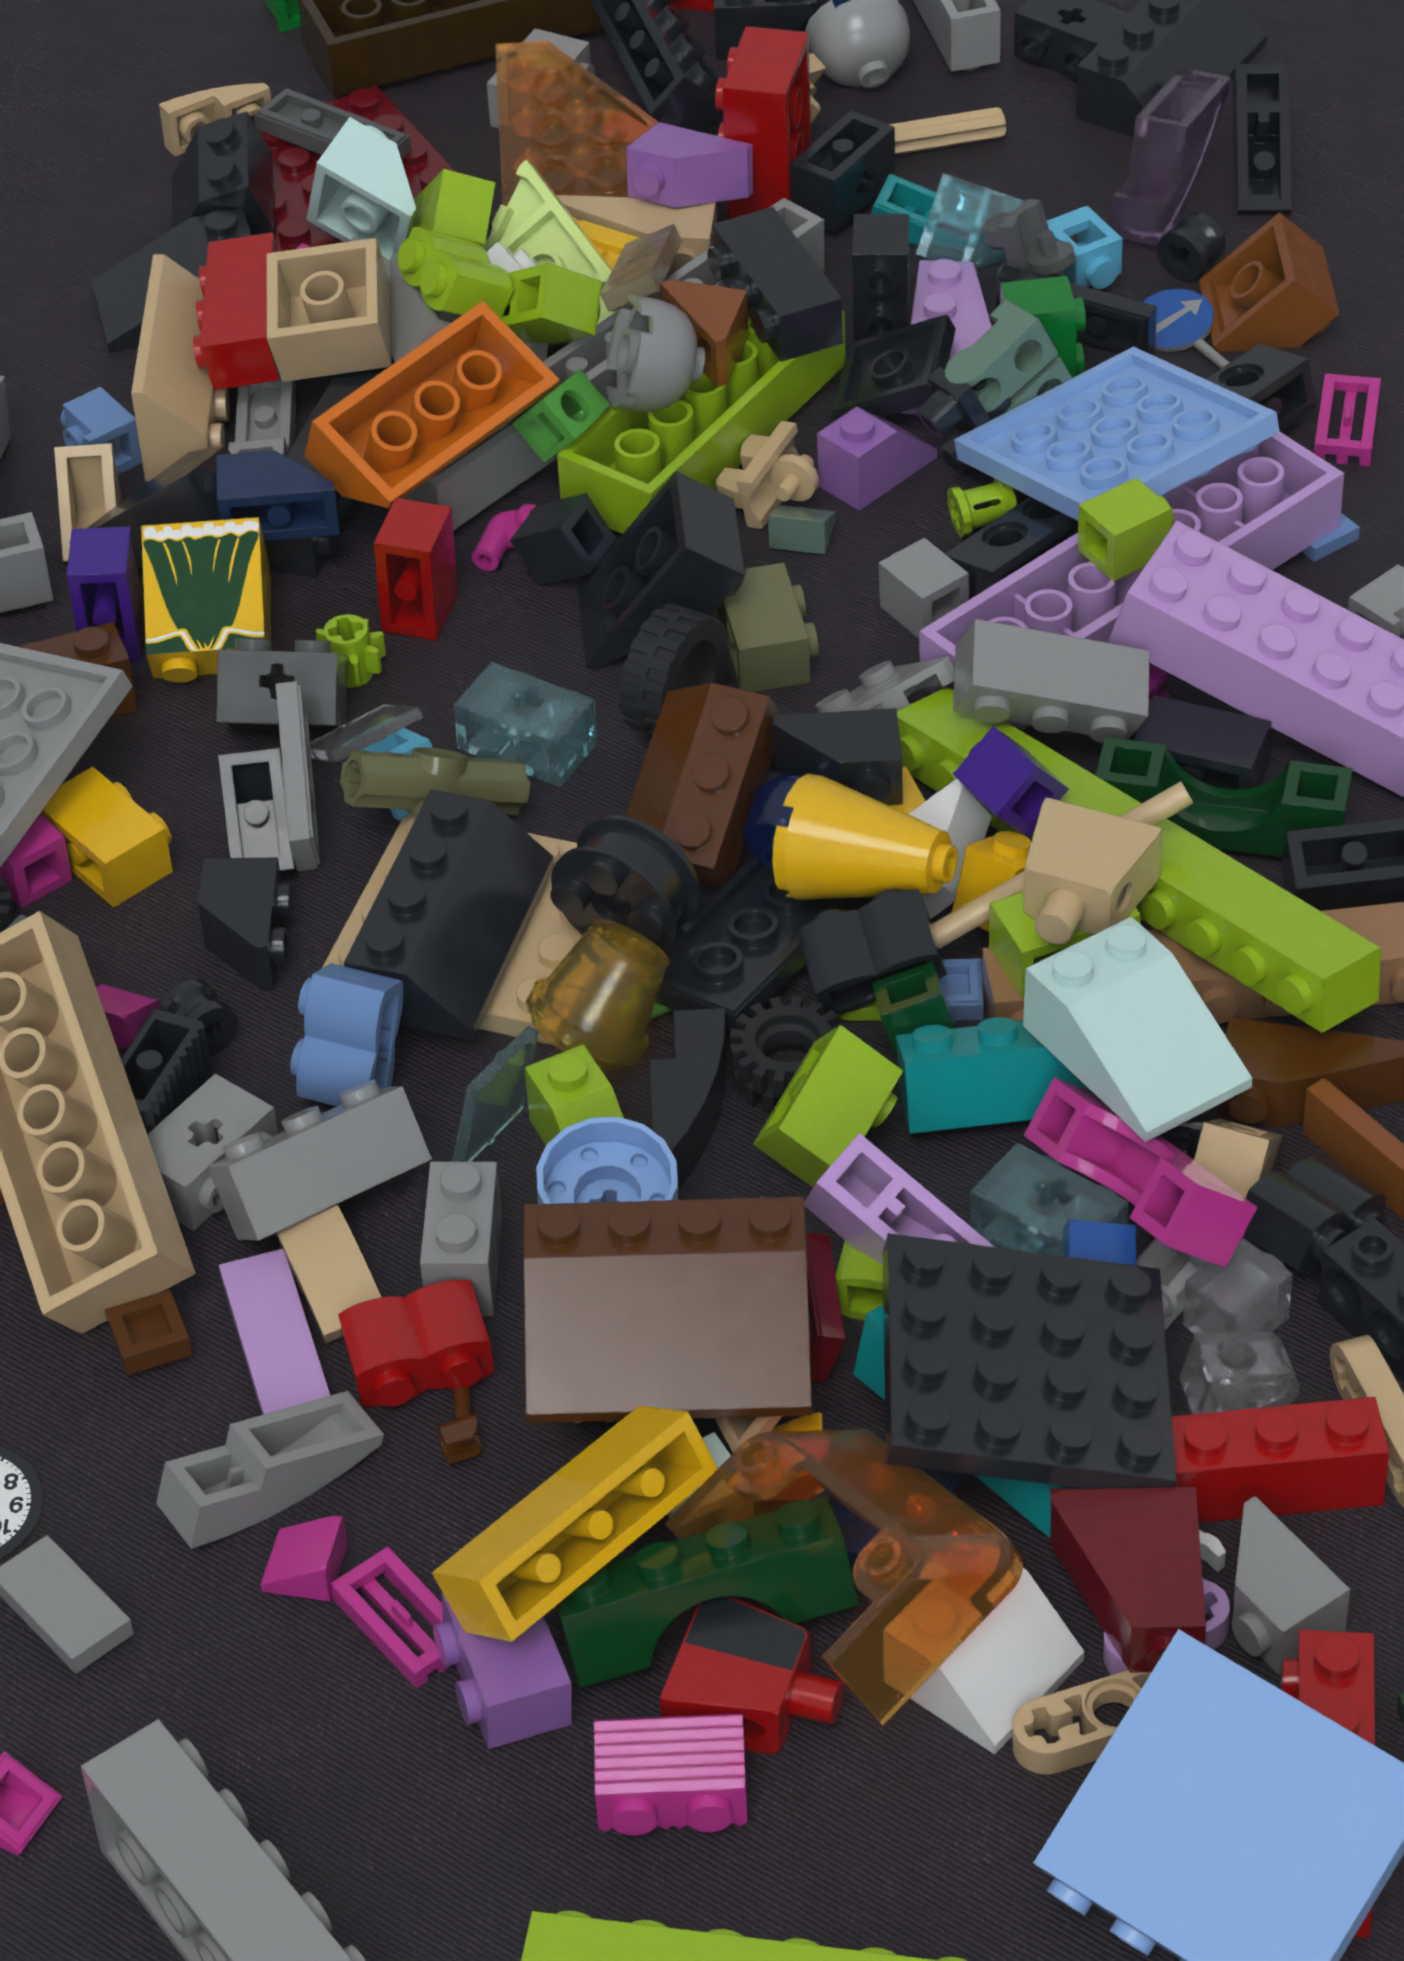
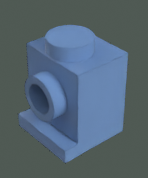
(102, 420)

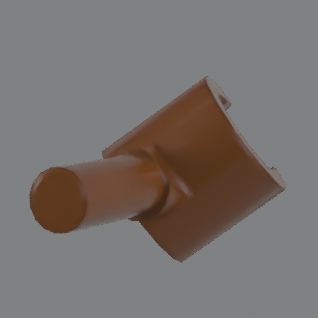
(460, 1436)

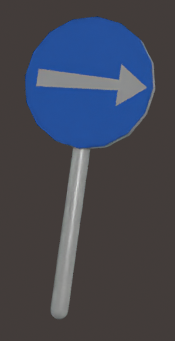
(1184, 322)

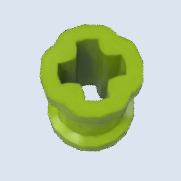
(962, 505)

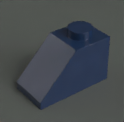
(278, 491)

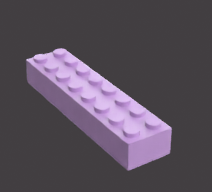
(1254, 503)

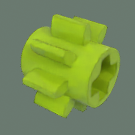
(352, 637)

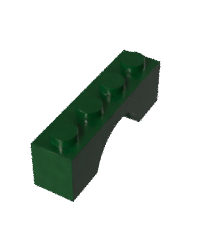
(1233, 819)
(780, 1558)

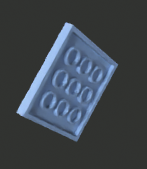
(1113, 426)

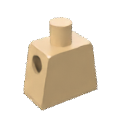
(1087, 869)

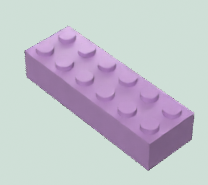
(1271, 651)

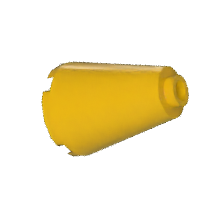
(855, 846)

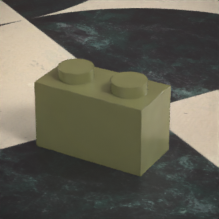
(767, 630)

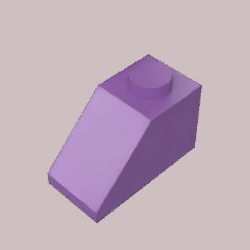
(688, 167)
(867, 457)

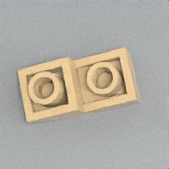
(185, 113)
(327, 1267)

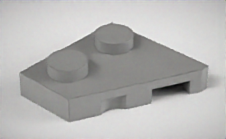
(890, 686)

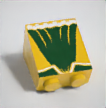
(203, 593)

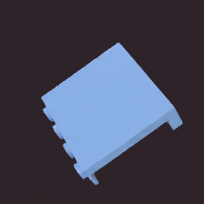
(1229, 1820)

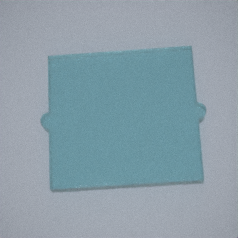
(495, 1097)

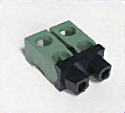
(991, 378)

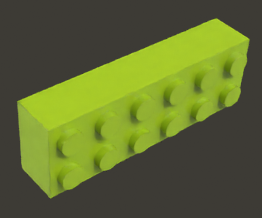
(633, 453)

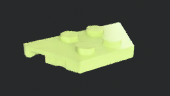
(546, 231)

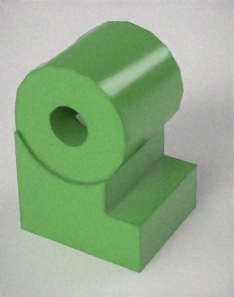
(561, 415)

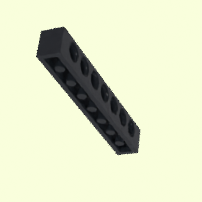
(1032, 528)

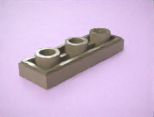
(641, 268)

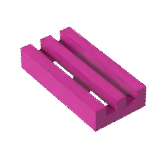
(1344, 445)
(393, 1568)

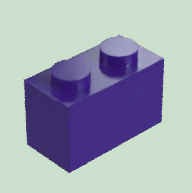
(107, 584)

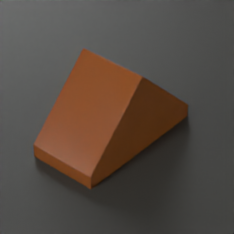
(718, 320)

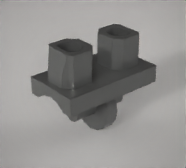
(1028, 241)

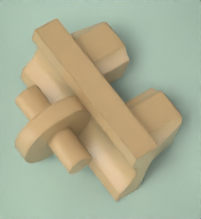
(769, 475)

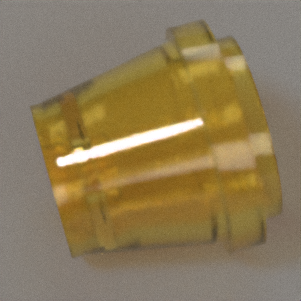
(601, 995)

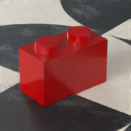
(416, 569)

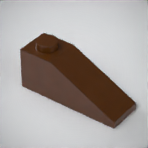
(1292, 1058)

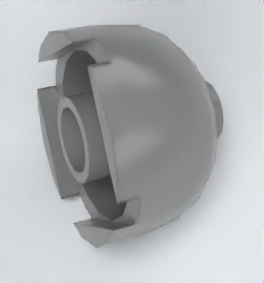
(860, 41)
(653, 355)

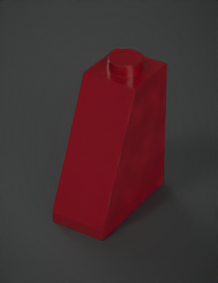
(1134, 1564)

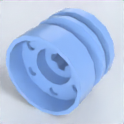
(606, 1163)

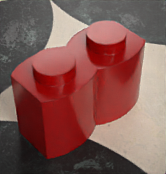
(416, 1343)

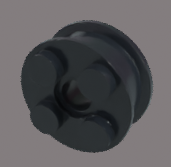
(628, 877)

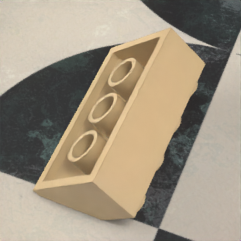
(169, 393)

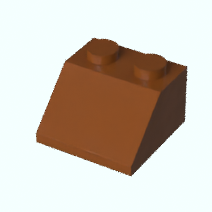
(1270, 290)

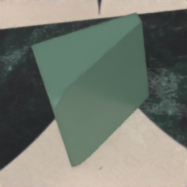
(800, 529)

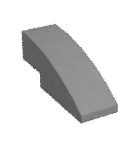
(265, 1467)

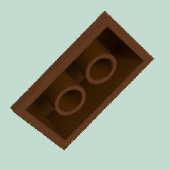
(702, 772)

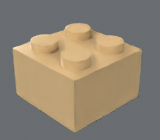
(328, 310)

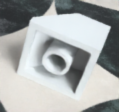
(1003, 1664)

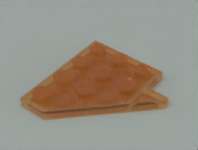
(562, 122)

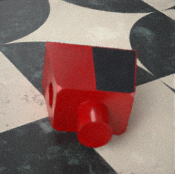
(751, 1666)

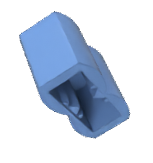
(347, 1030)

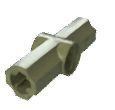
(406, 779)

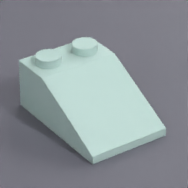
(1132, 1029)

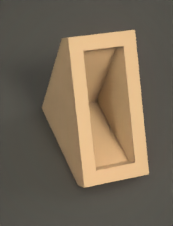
(85, 487)

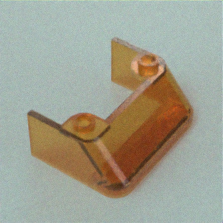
(926, 1571)

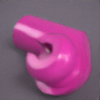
(496, 537)

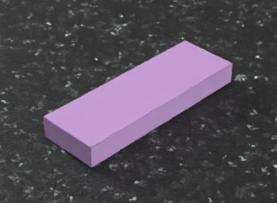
(273, 1331)

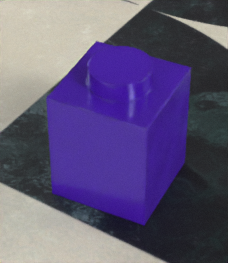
(1009, 780)

